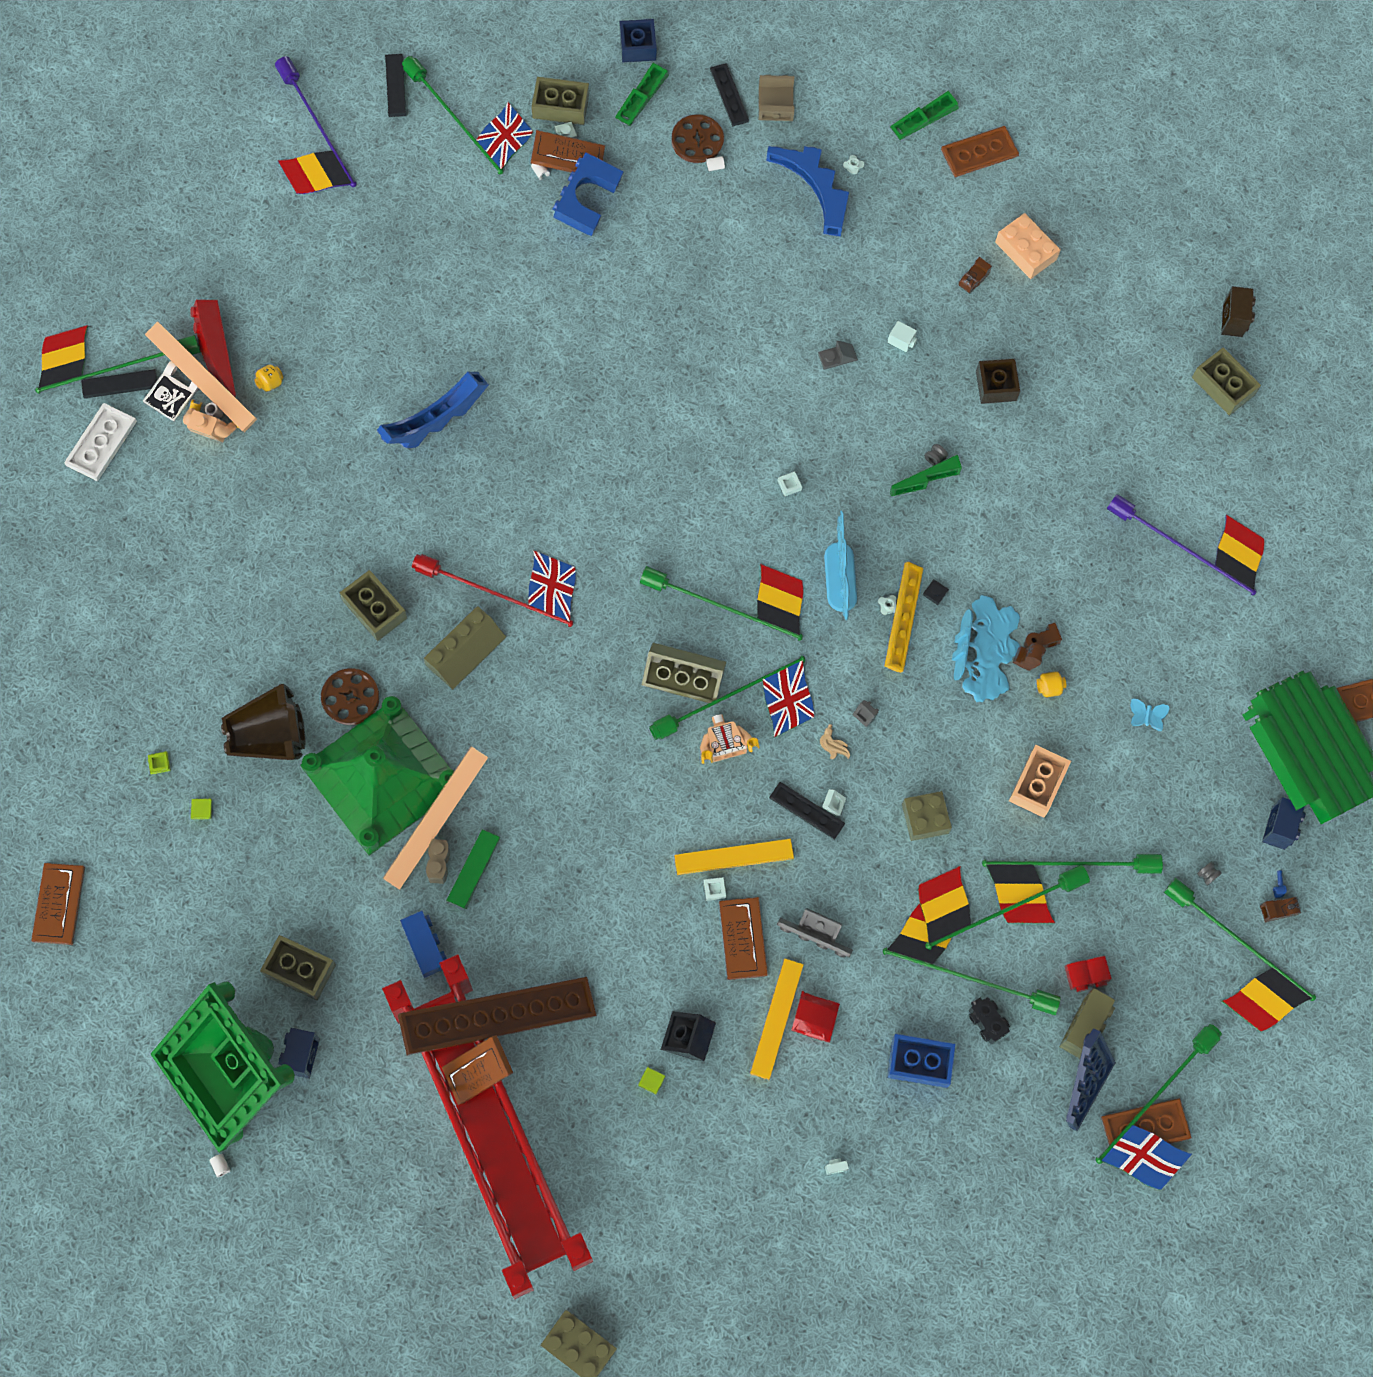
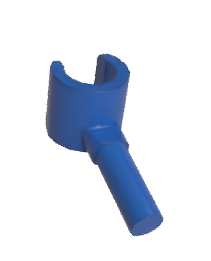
(1281, 889)

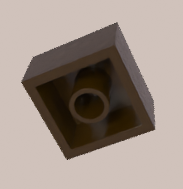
(1237, 311)
(997, 381)

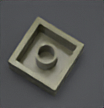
(926, 816)

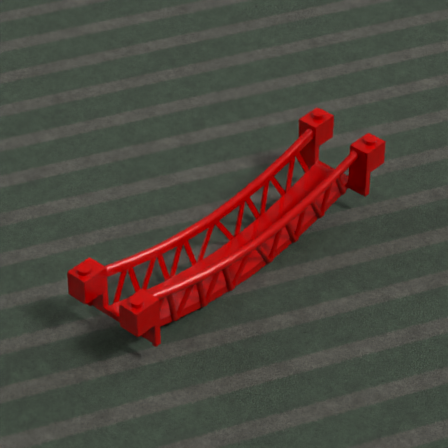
(499, 1155)

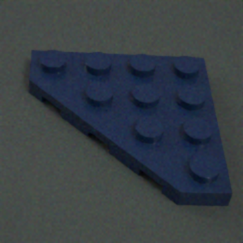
(1092, 1072)

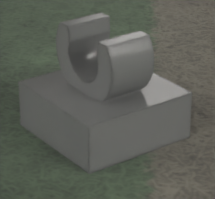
(865, 713)

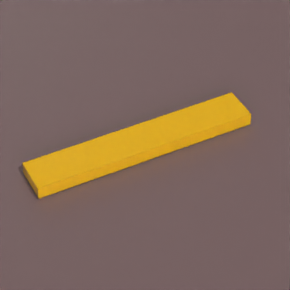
(903, 617)
(733, 856)
(776, 1019)

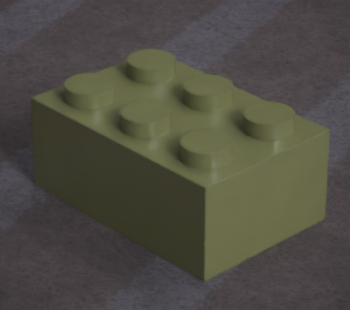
(560, 100)
(1226, 381)
(373, 605)
(298, 967)
(1091, 1014)
(578, 1346)

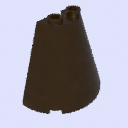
(266, 727)

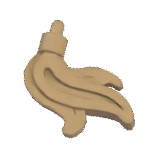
(833, 746)

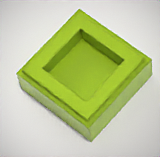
(159, 762)
(201, 809)
(651, 1080)

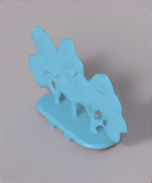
(840, 573)
(992, 648)

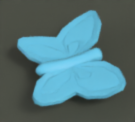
(1147, 716)

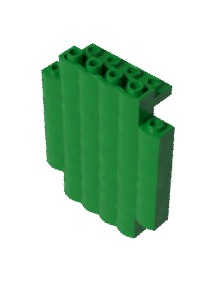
(1313, 745)

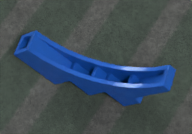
(820, 179)
(455, 402)

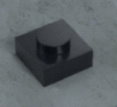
(935, 592)

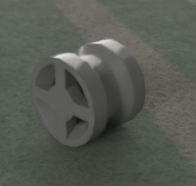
(936, 454)
(1209, 873)

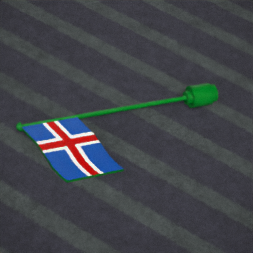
(1144, 1153)

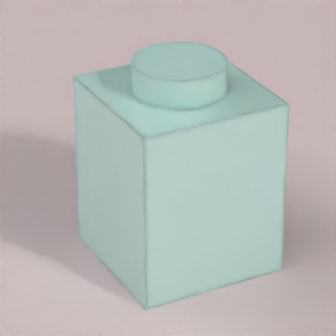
(902, 336)

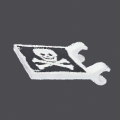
(169, 395)

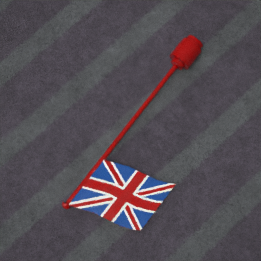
(549, 585)

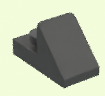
(837, 356)

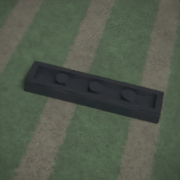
(395, 85)
(729, 94)
(118, 383)
(807, 810)

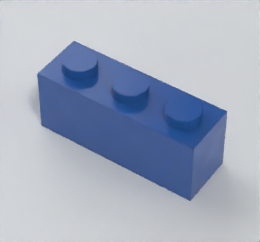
(423, 943)

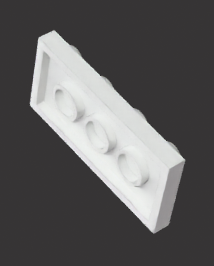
(100, 442)

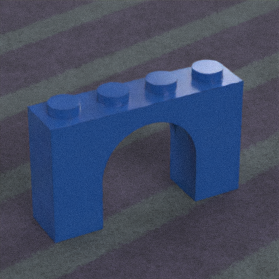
(591, 171)

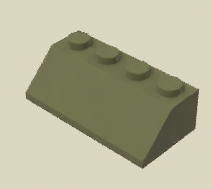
(464, 647)
(683, 673)

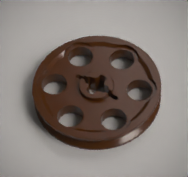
(704, 136)
(354, 703)

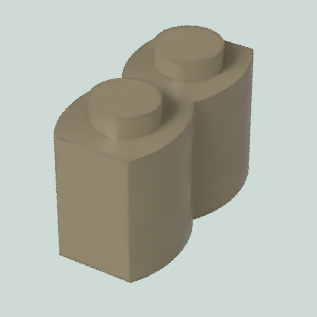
(439, 857)

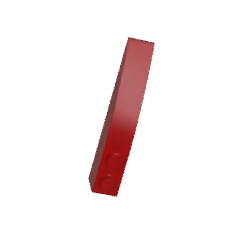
(212, 341)

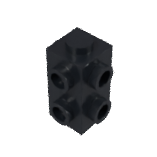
(988, 1019)

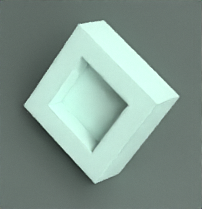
(566, 130)
(789, 484)
(834, 802)
(714, 889)
(836, 1166)

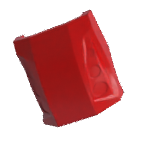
(815, 1017)

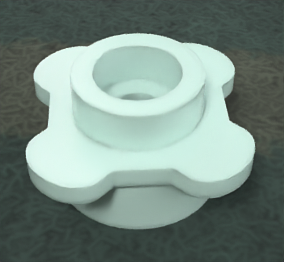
(853, 168)
(887, 609)

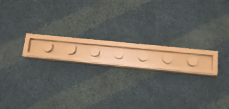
(201, 377)
(435, 818)

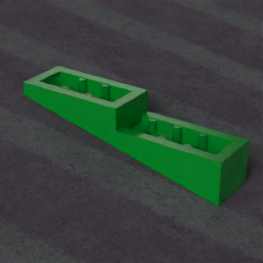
(642, 94)
(923, 117)
(920, 480)
(473, 869)

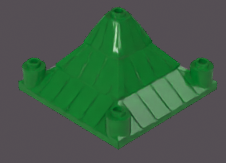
(379, 775)
(220, 1066)

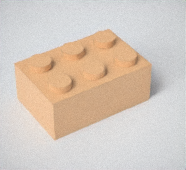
(1027, 245)
(1039, 781)

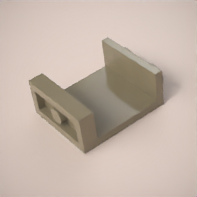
(776, 98)

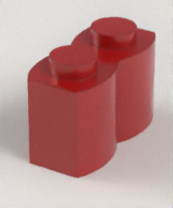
(1088, 973)

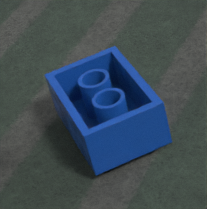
(921, 1061)

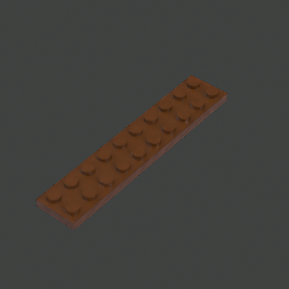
(496, 1015)

